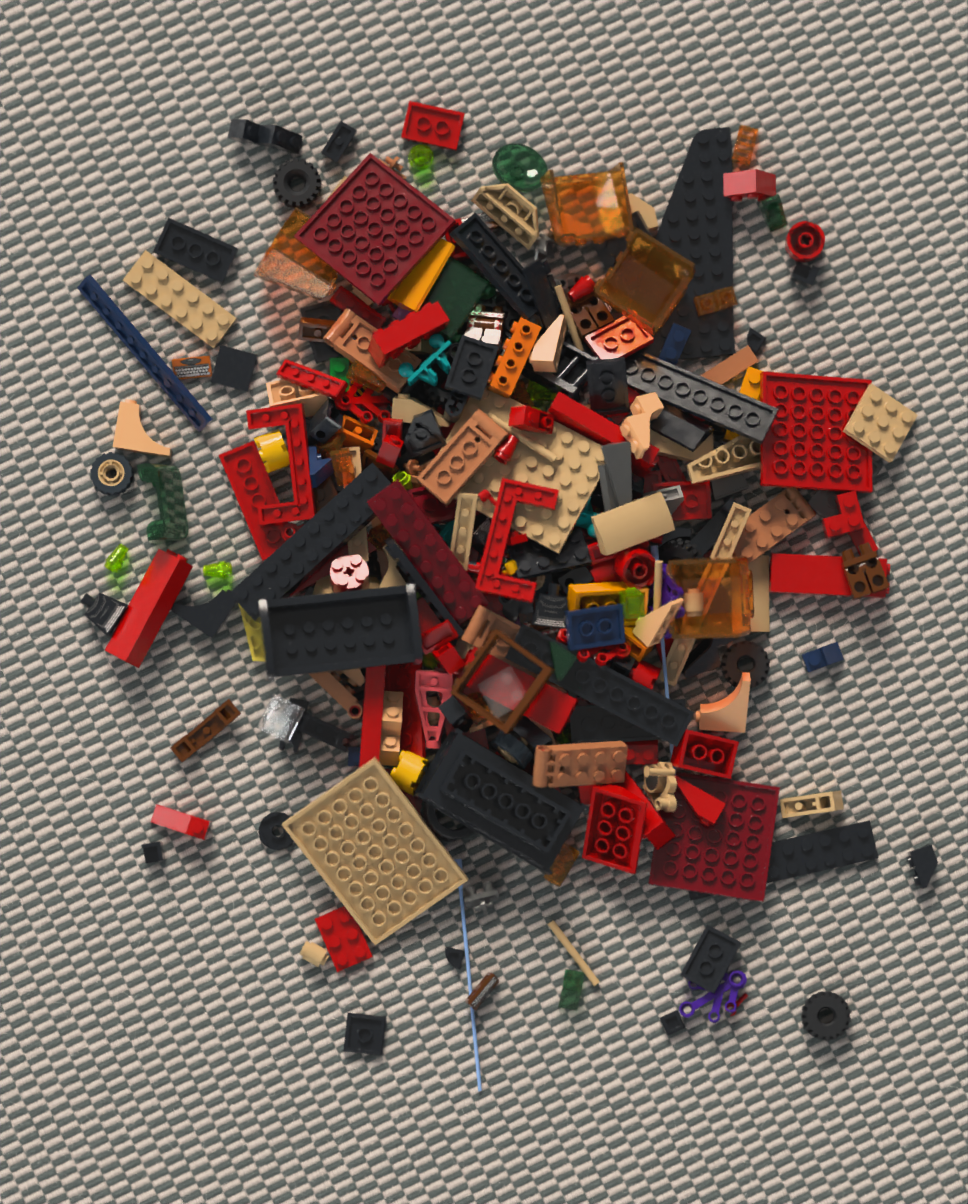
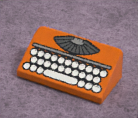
(192, 367)

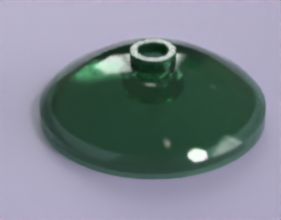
(519, 167)

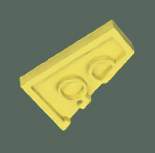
(254, 636)

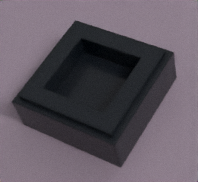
(672, 1022)

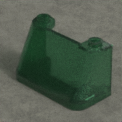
(458, 292)
(171, 503)

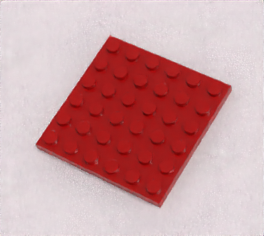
(807, 436)

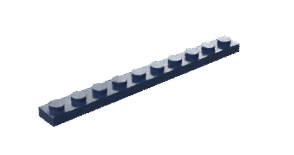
(144, 353)

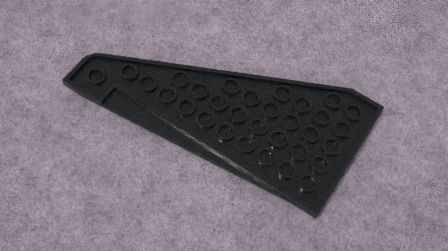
(701, 230)

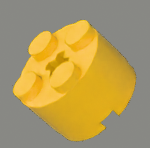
(272, 450)
(409, 771)

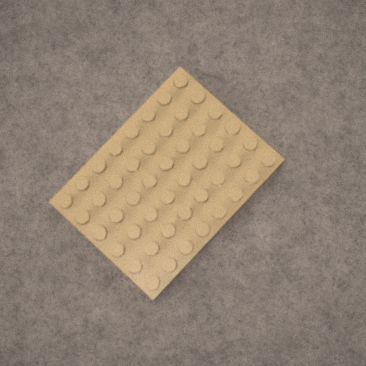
(573, 474)
(375, 851)

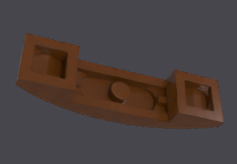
(205, 731)

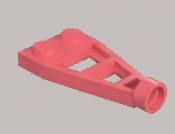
(432, 681)

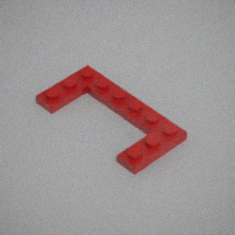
(509, 494)
(304, 502)

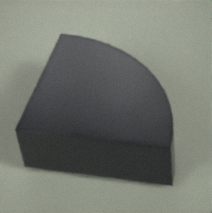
(755, 340)
(454, 956)

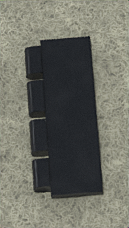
(542, 291)

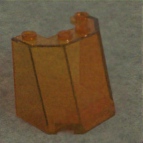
(588, 206)
(293, 265)
(646, 281)
(726, 593)

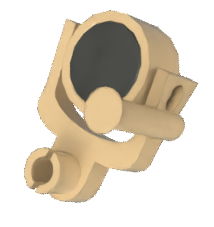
(661, 779)

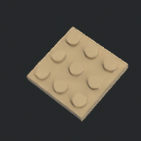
(880, 423)

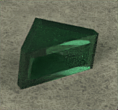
(773, 213)
(561, 659)
(571, 989)

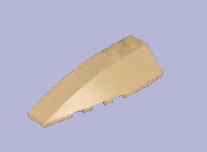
(730, 459)

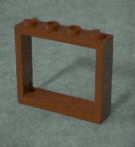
(471, 668)

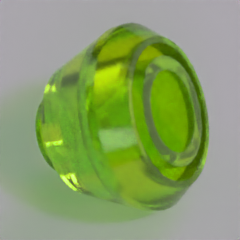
(421, 162)

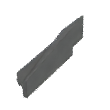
(616, 475)

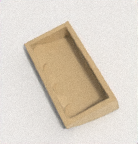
(632, 523)
(760, 573)

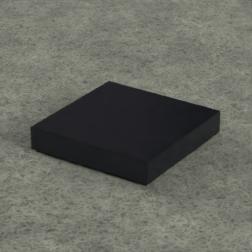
(234, 368)
(364, 1033)

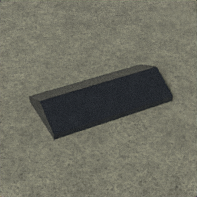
(680, 427)

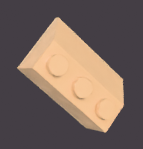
(287, 393)

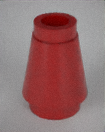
(582, 288)
(506, 449)

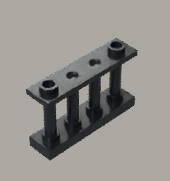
(556, 382)

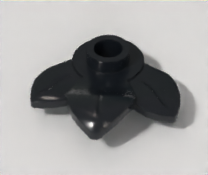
(513, 607)

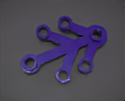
(666, 597)
(718, 996)

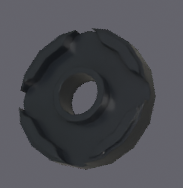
(266, 834)

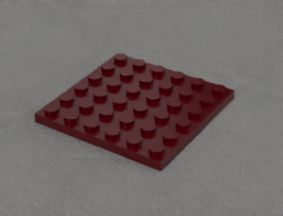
(374, 229)
(724, 857)

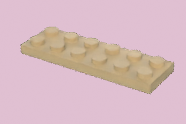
(179, 299)

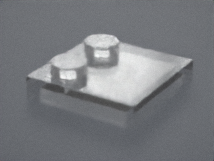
(502, 691)
(280, 718)

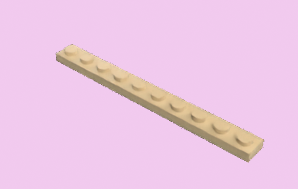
(723, 548)

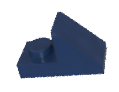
(319, 468)
(822, 657)

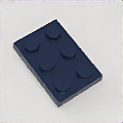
(595, 627)

